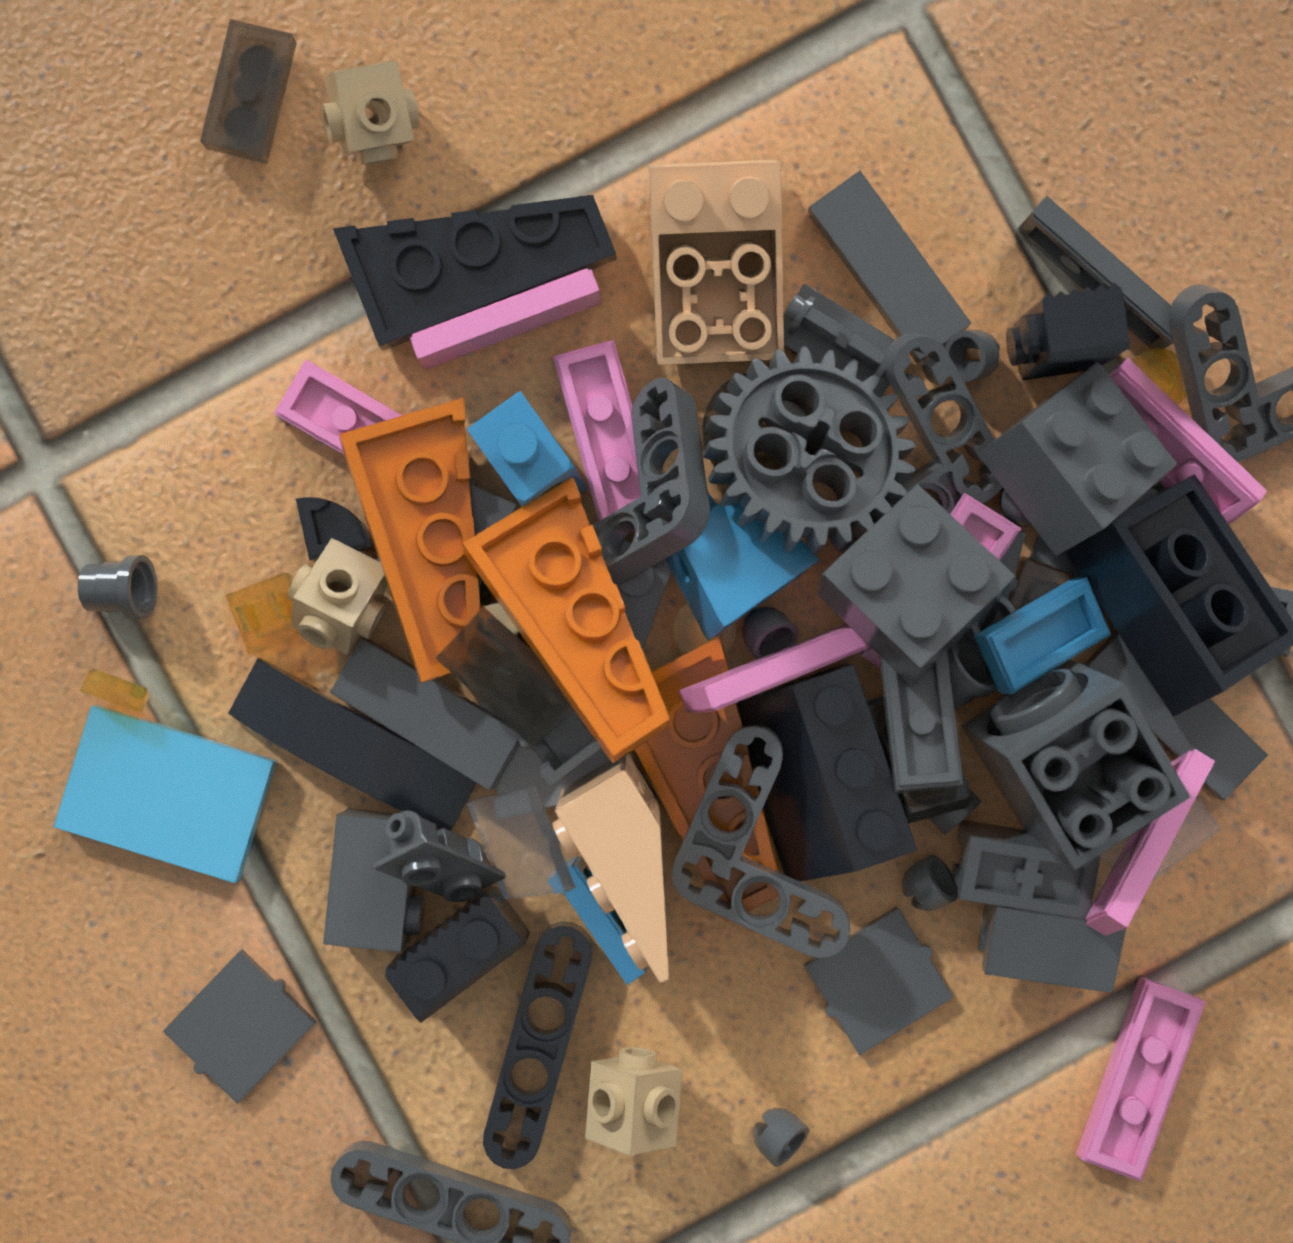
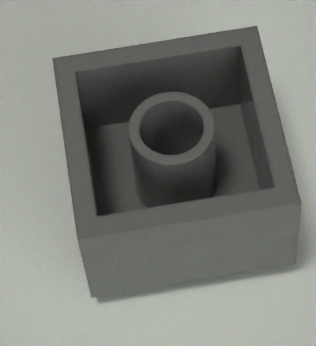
(1077, 459)
(914, 584)

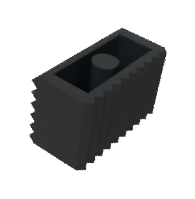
(1069, 332)
(456, 953)

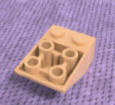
(717, 261)
(617, 830)

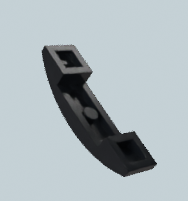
(350, 746)

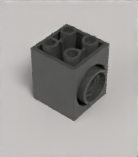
(1076, 761)

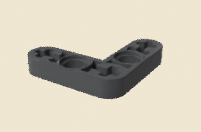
(1243, 399)
(945, 470)
(671, 504)
(726, 852)

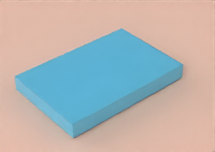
(165, 793)

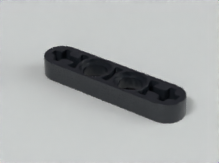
(543, 1045)

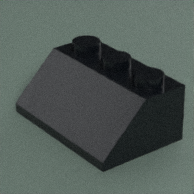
(1184, 595)
(834, 788)

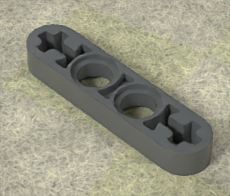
(455, 1191)

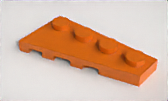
(419, 513)
(562, 600)
(686, 756)

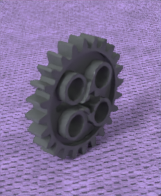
(832, 404)

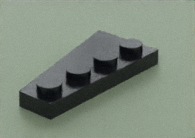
(449, 266)

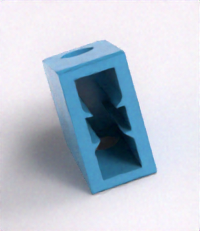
(523, 450)
(733, 571)

